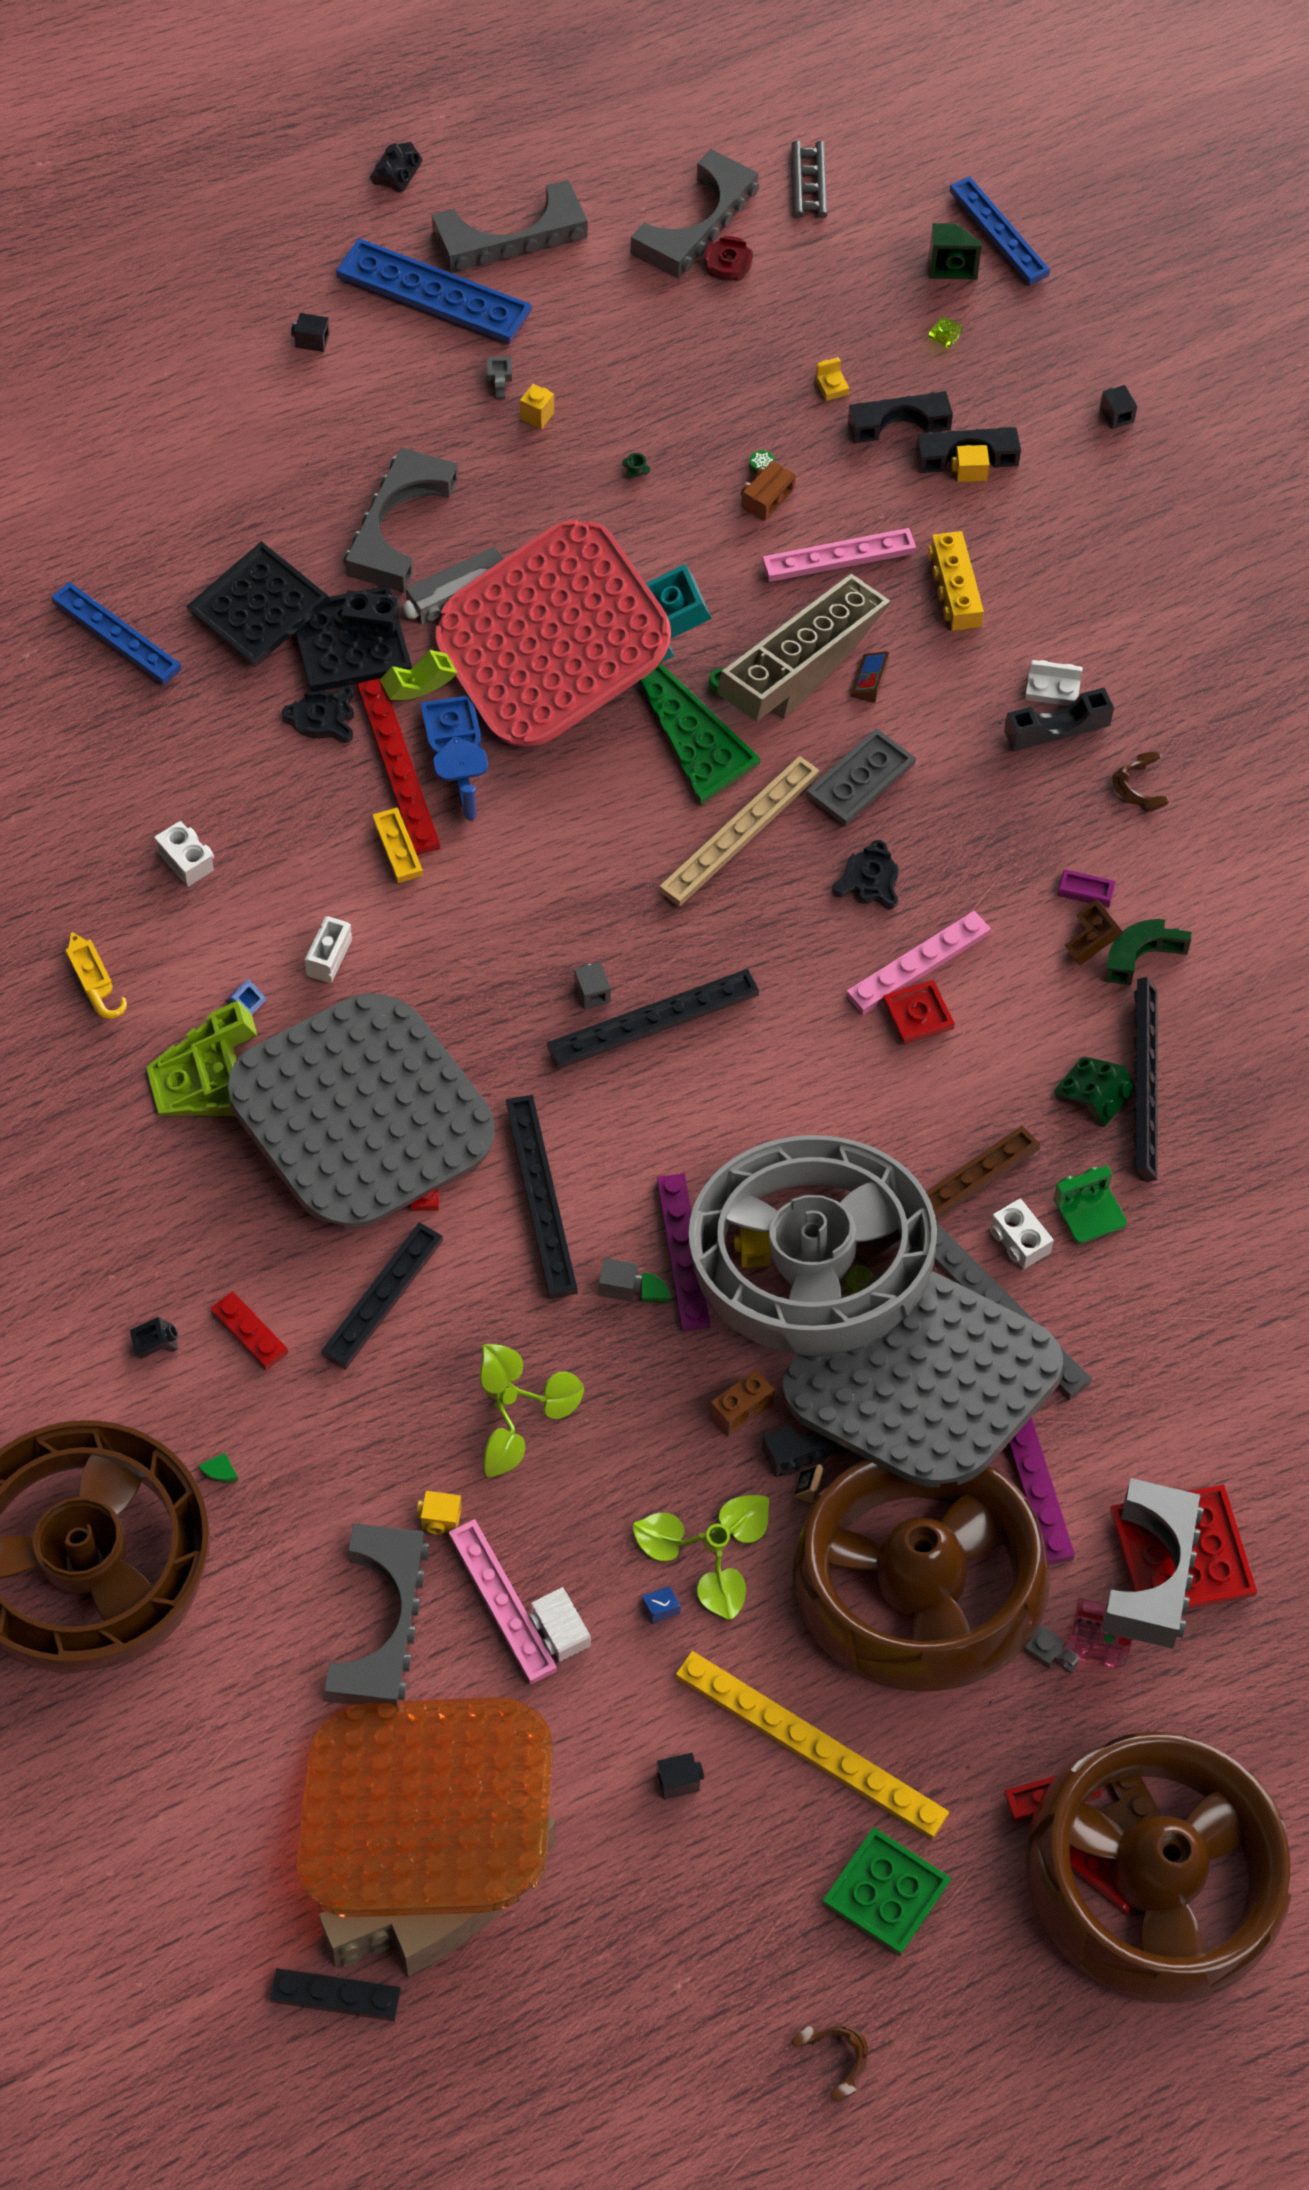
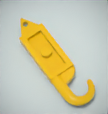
(92, 975)

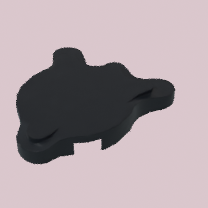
(322, 714)
(871, 875)

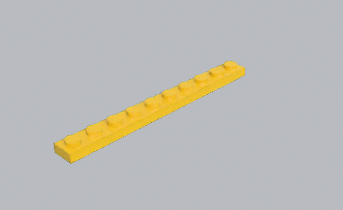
(812, 1745)

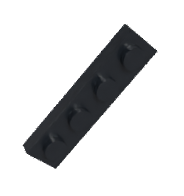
(335, 1994)

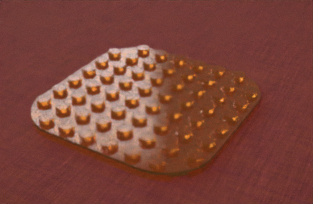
(426, 1807)

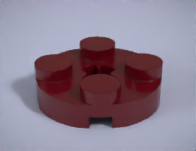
(728, 269)

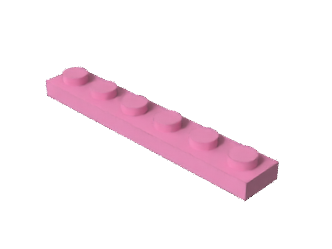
(839, 555)
(918, 962)
(502, 1602)

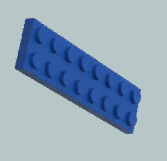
(434, 290)

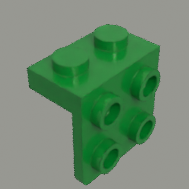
(1089, 1205)

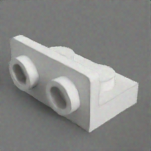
(1053, 682)

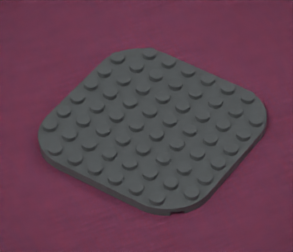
(360, 1110)
(934, 1390)

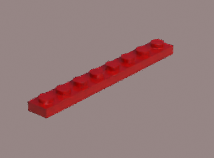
(399, 766)

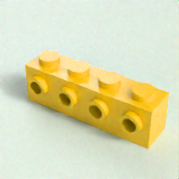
(956, 581)

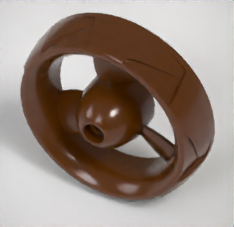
(85, 1546)
(921, 1575)
(1159, 1868)

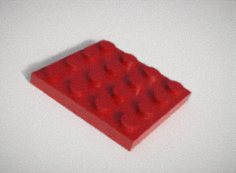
(1220, 1565)

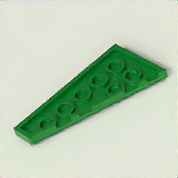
(702, 743)

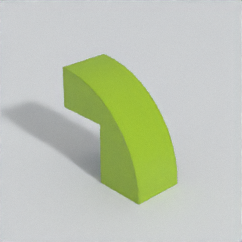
(426, 676)

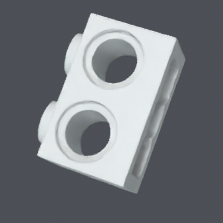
(180, 855)
(1026, 1232)

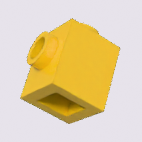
(537, 406)
(971, 463)
(753, 1247)
(439, 1512)

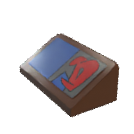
(870, 676)

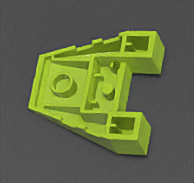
(197, 1071)

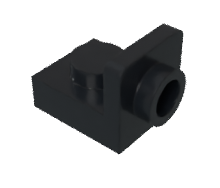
(153, 1337)

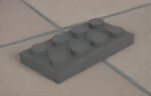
(861, 777)

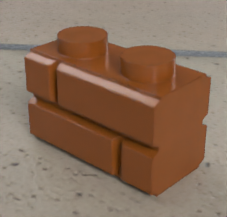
(767, 490)

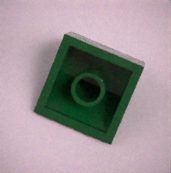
(953, 253)

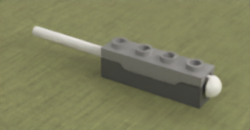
(430, 595)

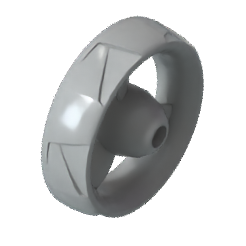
(814, 1243)

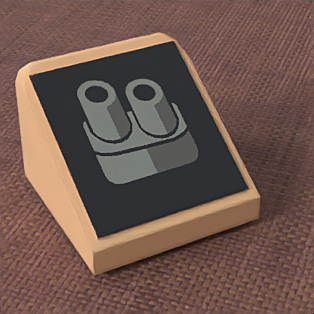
(808, 1483)

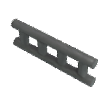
(800, 188)

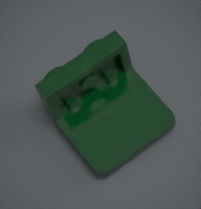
(1098, 1085)

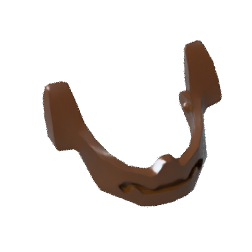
(1121, 786)
(855, 2039)

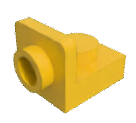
(831, 379)

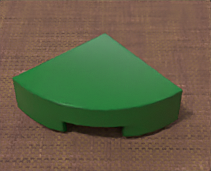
(654, 1289)
(219, 1469)

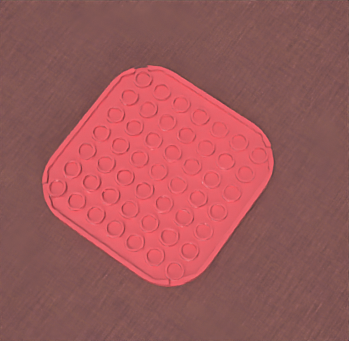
(553, 632)

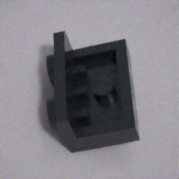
(397, 165)

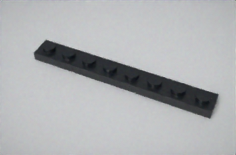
(652, 1019)
(1147, 1080)
(541, 1197)

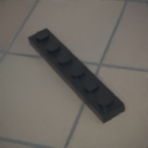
(382, 1295)

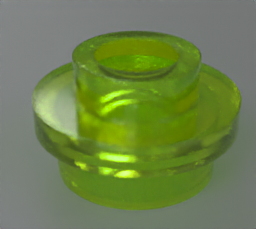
(858, 1272)

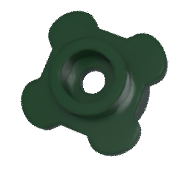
(636, 465)

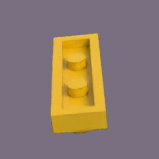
(397, 845)

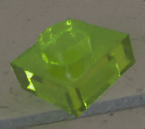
(946, 331)

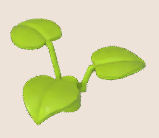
(498, 1369)
(719, 1591)

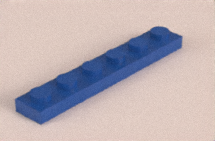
(999, 230)
(116, 633)

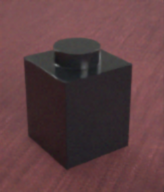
(311, 332)
(1118, 406)
(679, 1775)

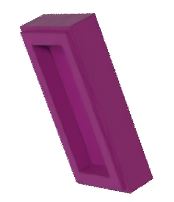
(1085, 887)

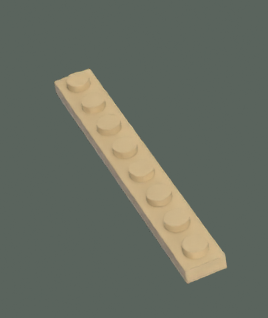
(739, 831)

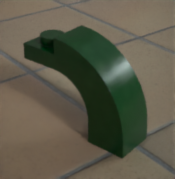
(1142, 939)

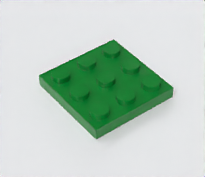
(886, 1891)

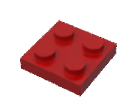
(918, 1012)

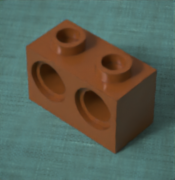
(741, 1403)

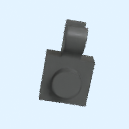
(499, 371)
(1049, 1648)

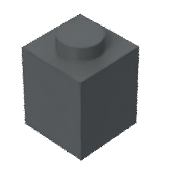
(592, 985)
(619, 1280)

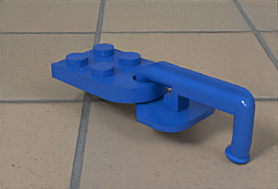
(456, 744)

